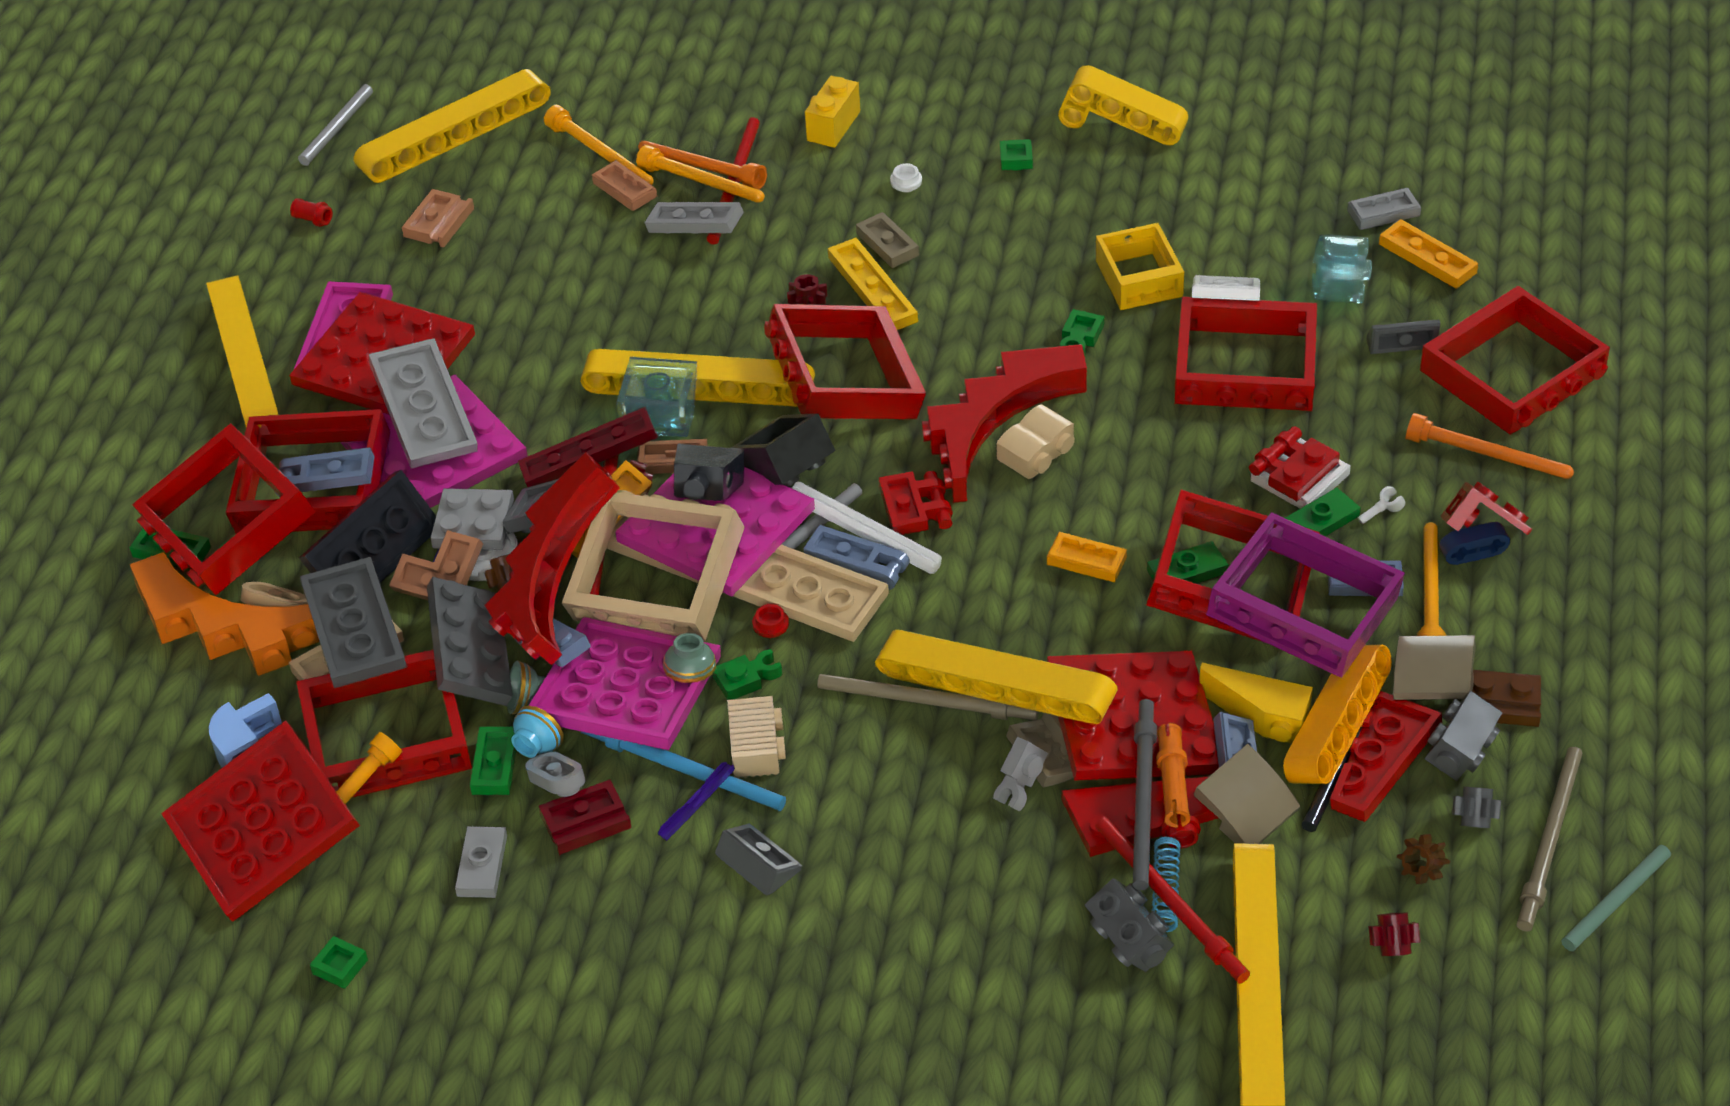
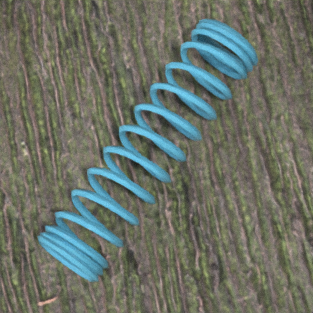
(1165, 855)

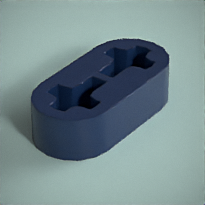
(1474, 543)

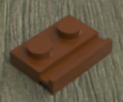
(1512, 694)

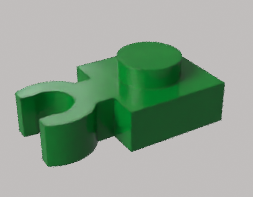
(1082, 329)
(743, 676)

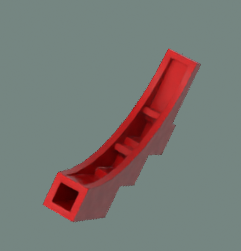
(988, 402)
(559, 519)

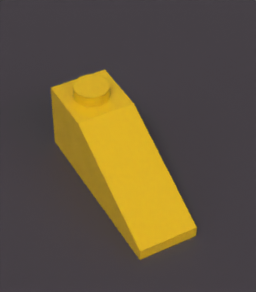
(1272, 704)

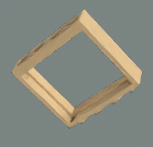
(651, 616)

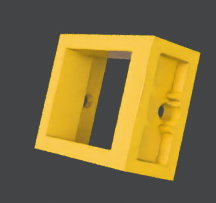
(1146, 286)

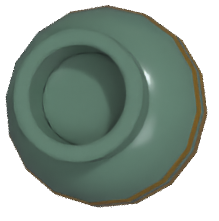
(689, 659)
(524, 686)

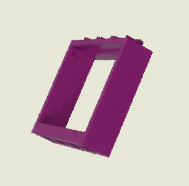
(1287, 630)

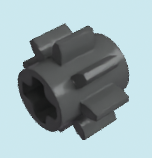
(1476, 807)

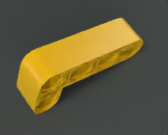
(1123, 104)

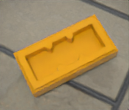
(1086, 557)

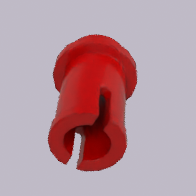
(319, 214)

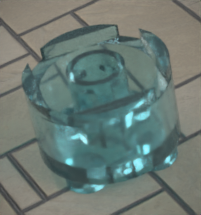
(1341, 268)

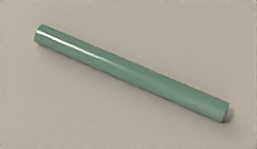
(1616, 898)

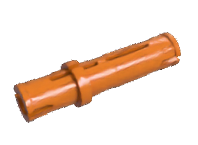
(1172, 762)

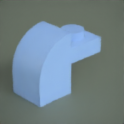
(237, 730)

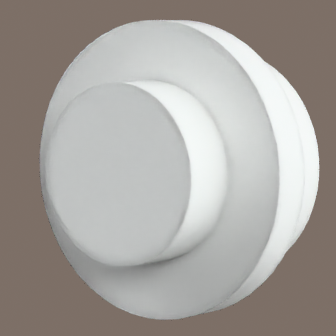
(905, 178)

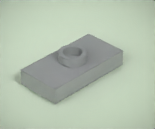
(1384, 208)
(481, 862)

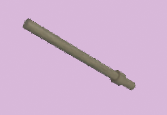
(924, 696)
(1534, 891)

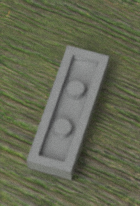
(694, 217)

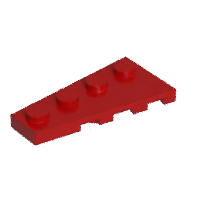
(1381, 754)
(1118, 805)

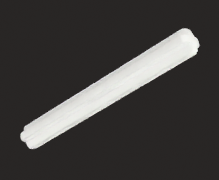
(870, 529)

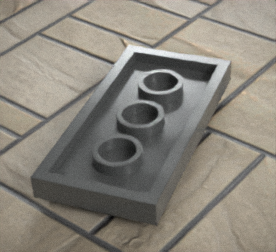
(353, 622)
(466, 647)

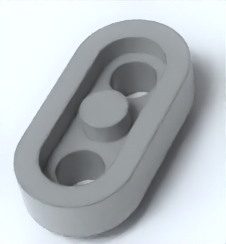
(555, 773)

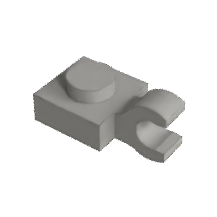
(1021, 769)

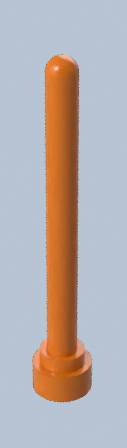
(750, 174)
(1422, 429)

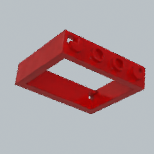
(1512, 307)
(1247, 318)
(899, 401)
(308, 429)
(1219, 518)
(250, 542)
(415, 762)

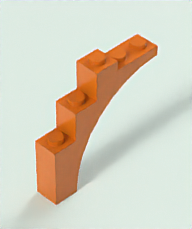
(222, 625)

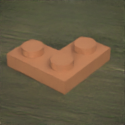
(453, 562)

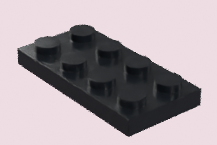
(381, 526)

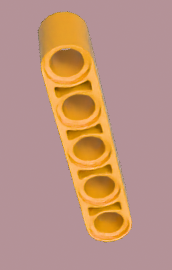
(1337, 718)

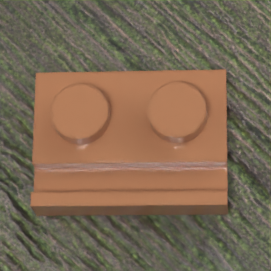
(437, 218)

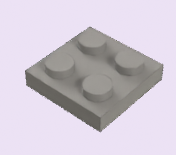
(473, 514)

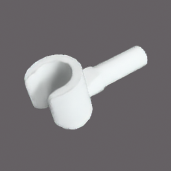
(1383, 504)

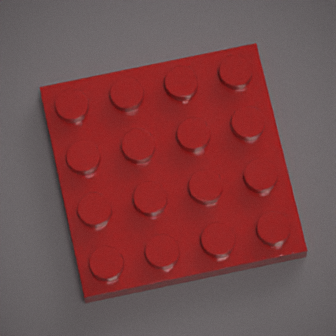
(370, 324)
(1165, 678)
(259, 820)

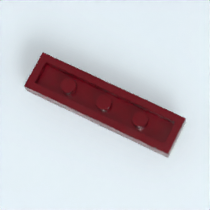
(599, 443)

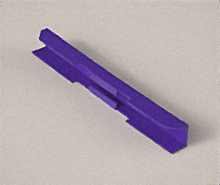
(694, 803)

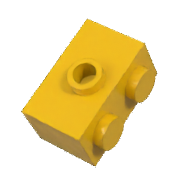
(832, 111)

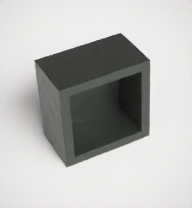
(787, 448)

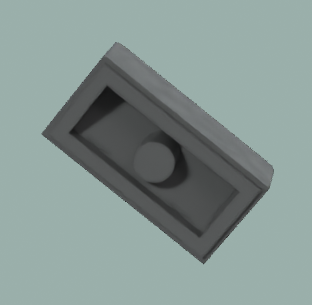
(1401, 336)
(756, 858)

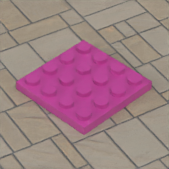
(496, 451)
(764, 508)
(620, 687)

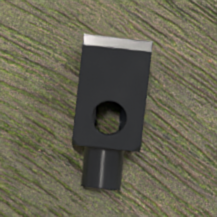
(704, 470)

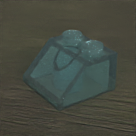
(664, 389)

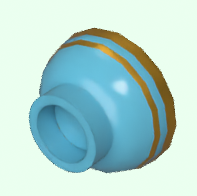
(535, 732)

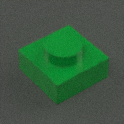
(1016, 154)
(339, 962)

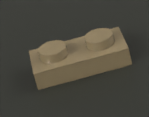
(887, 240)

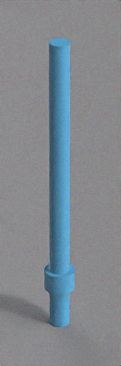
(695, 770)

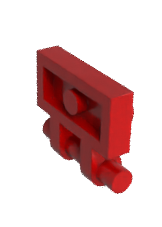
(1302, 469)
(904, 502)

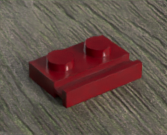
(585, 817)

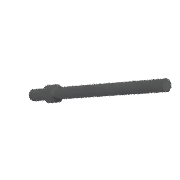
(1145, 737)

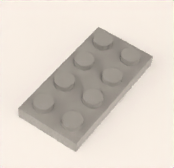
(422, 403)

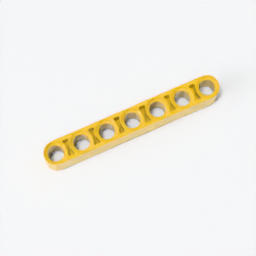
(451, 126)
(241, 348)
(717, 376)
(997, 676)

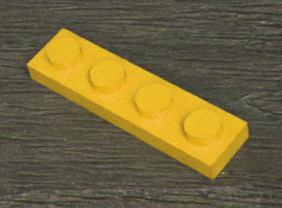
(871, 281)

